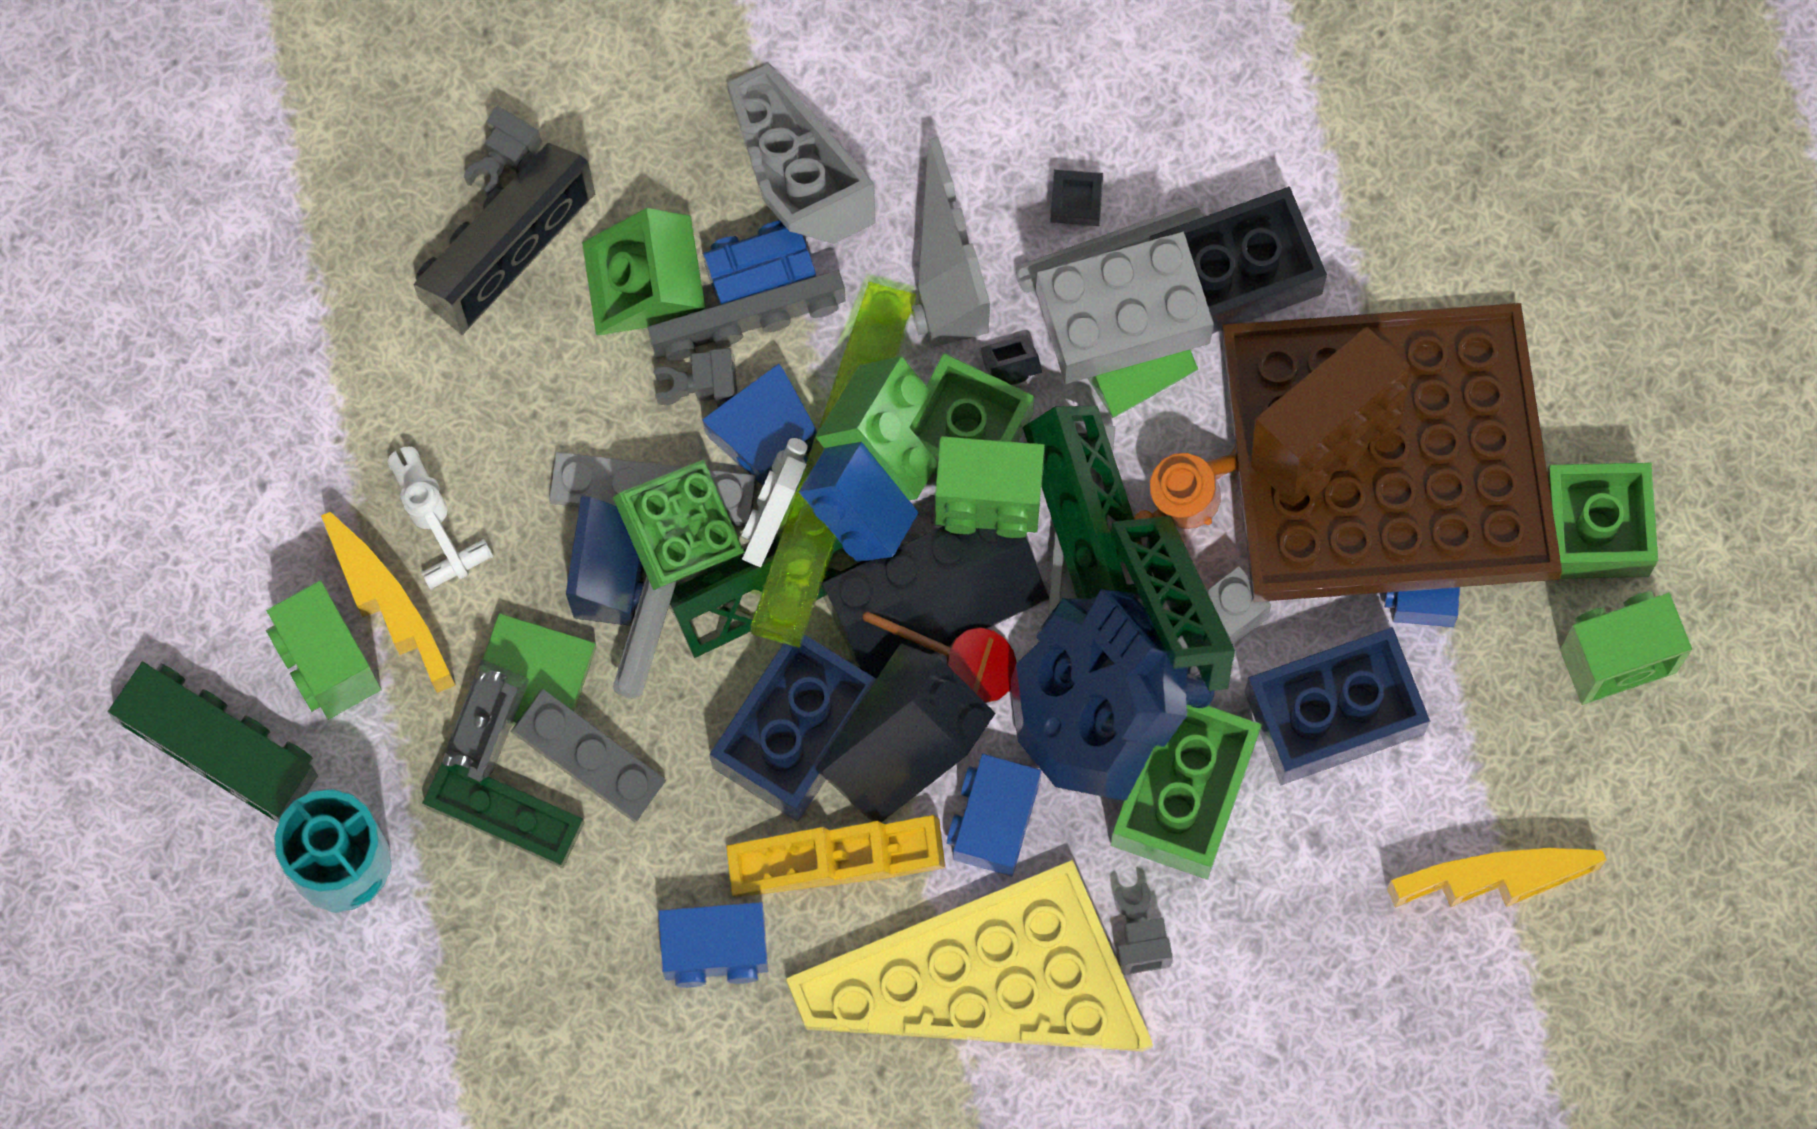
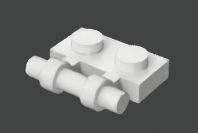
(774, 501)

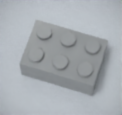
(1124, 307)

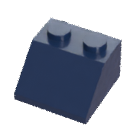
(603, 566)

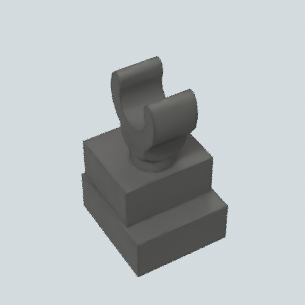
(507, 144)
(711, 378)
(1146, 940)

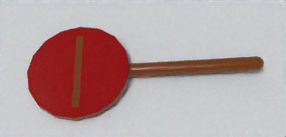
(976, 656)

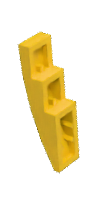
(378, 590)
(835, 856)
(1514, 873)

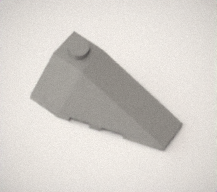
(798, 162)
(950, 278)

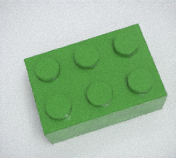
(1188, 792)

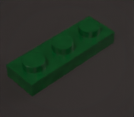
(504, 814)

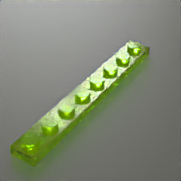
(806, 540)

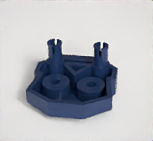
(1099, 694)

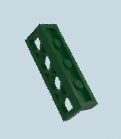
(1080, 504)
(724, 584)
(1182, 589)

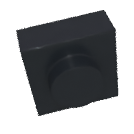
(1076, 197)
(1011, 360)

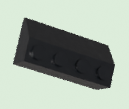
(505, 236)
(935, 589)

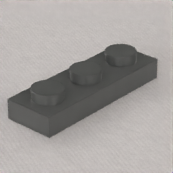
(588, 755)

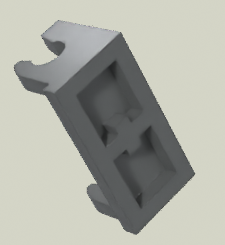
(485, 720)

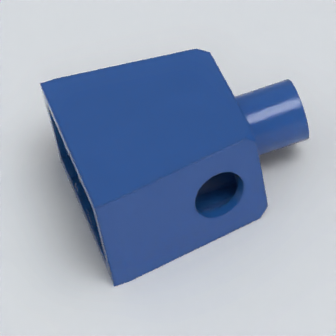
(760, 423)

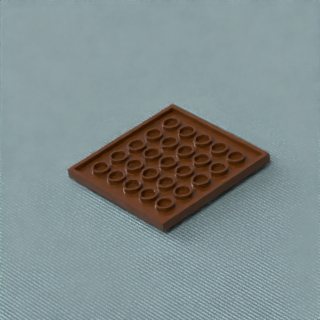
(1435, 502)

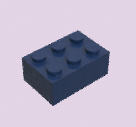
(1337, 706)
(790, 725)

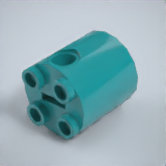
(332, 850)

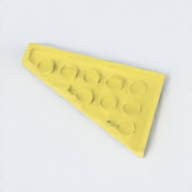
(995, 970)

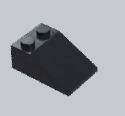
(904, 734)

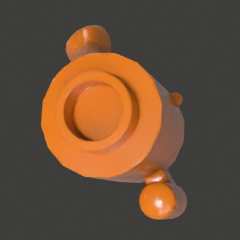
(1188, 488)

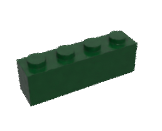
(212, 742)

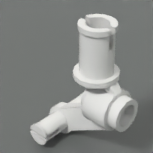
(428, 510)

